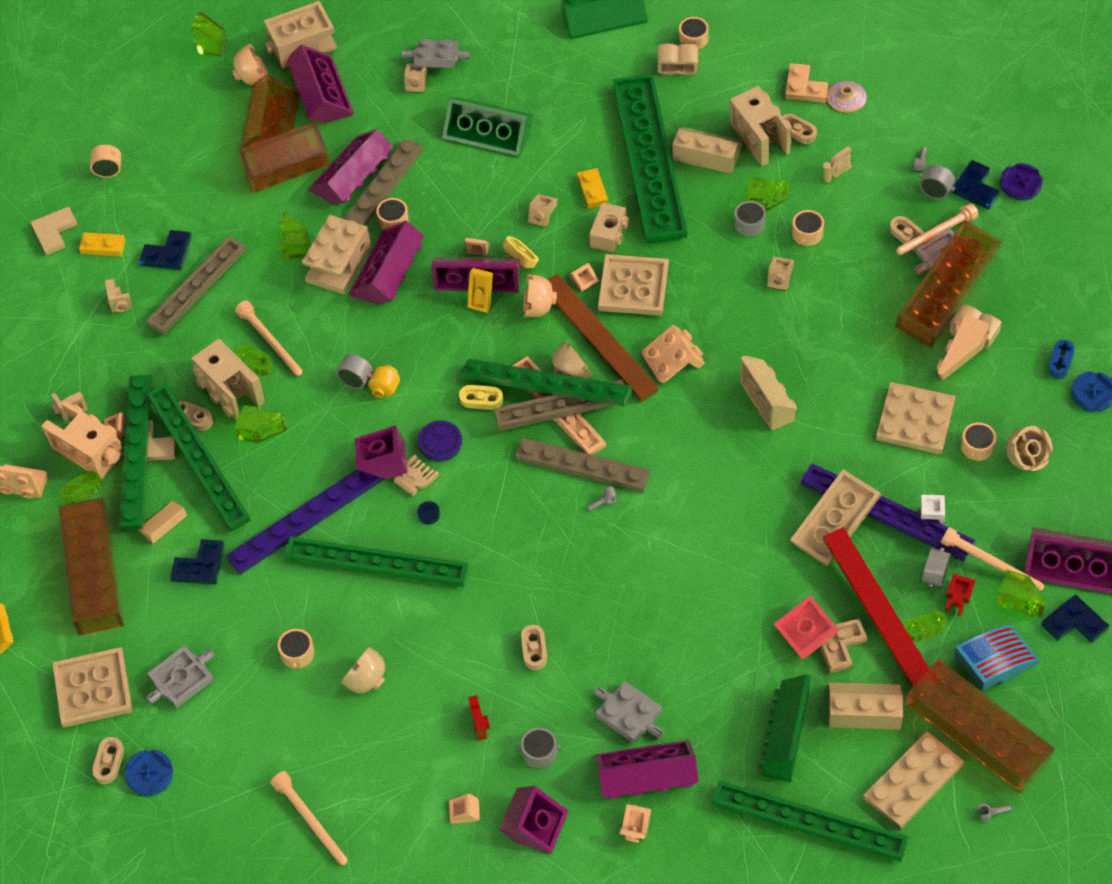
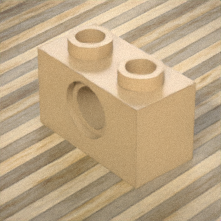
(608, 227)

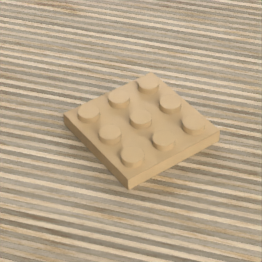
(633, 285)
(915, 418)
(92, 687)

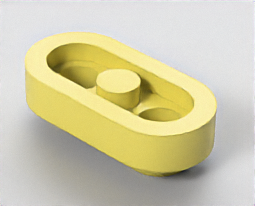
(520, 251)
(482, 397)

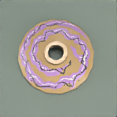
(846, 97)

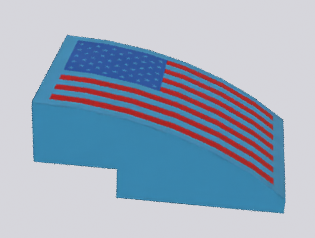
(995, 656)

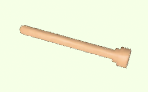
(967, 212)
(246, 311)
(952, 539)
(282, 783)

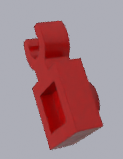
(959, 591)
(480, 722)

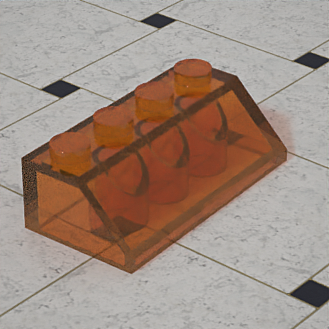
(270, 110)
(283, 157)

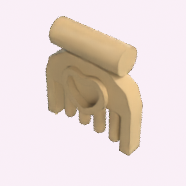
(837, 165)
(414, 478)

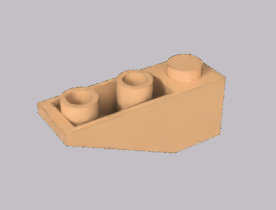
(967, 342)

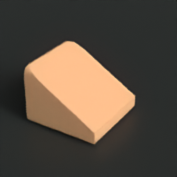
(476, 247)
(583, 277)
(118, 422)
(464, 809)

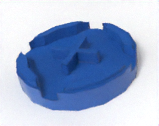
(1092, 391)
(149, 772)

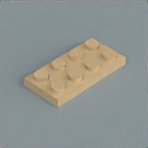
(841, 506)
(913, 780)

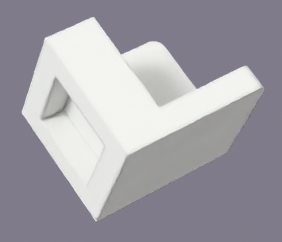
(932, 507)

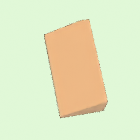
(163, 522)

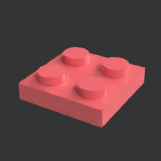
(806, 627)

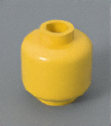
(384, 381)

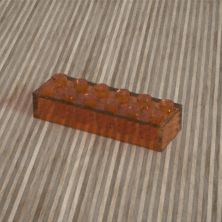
(948, 284)
(90, 566)
(979, 726)

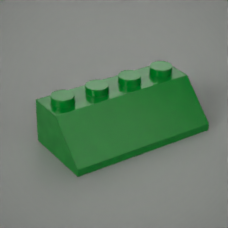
(599, 16)
(486, 125)
(786, 728)

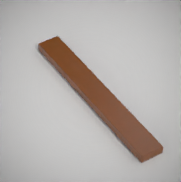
(602, 340)

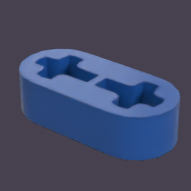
(1064, 360)

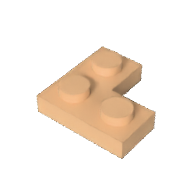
(801, 89)

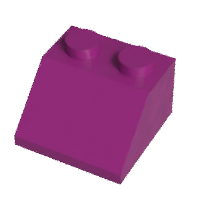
(381, 453)
(533, 819)

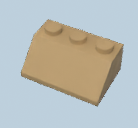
(706, 150)
(766, 392)
(865, 706)

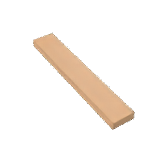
(574, 425)

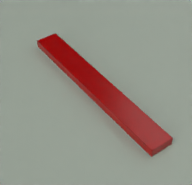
(876, 605)

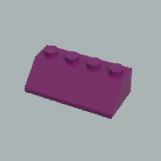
(319, 85)
(351, 167)
(387, 263)
(454, 273)
(1070, 560)
(647, 769)

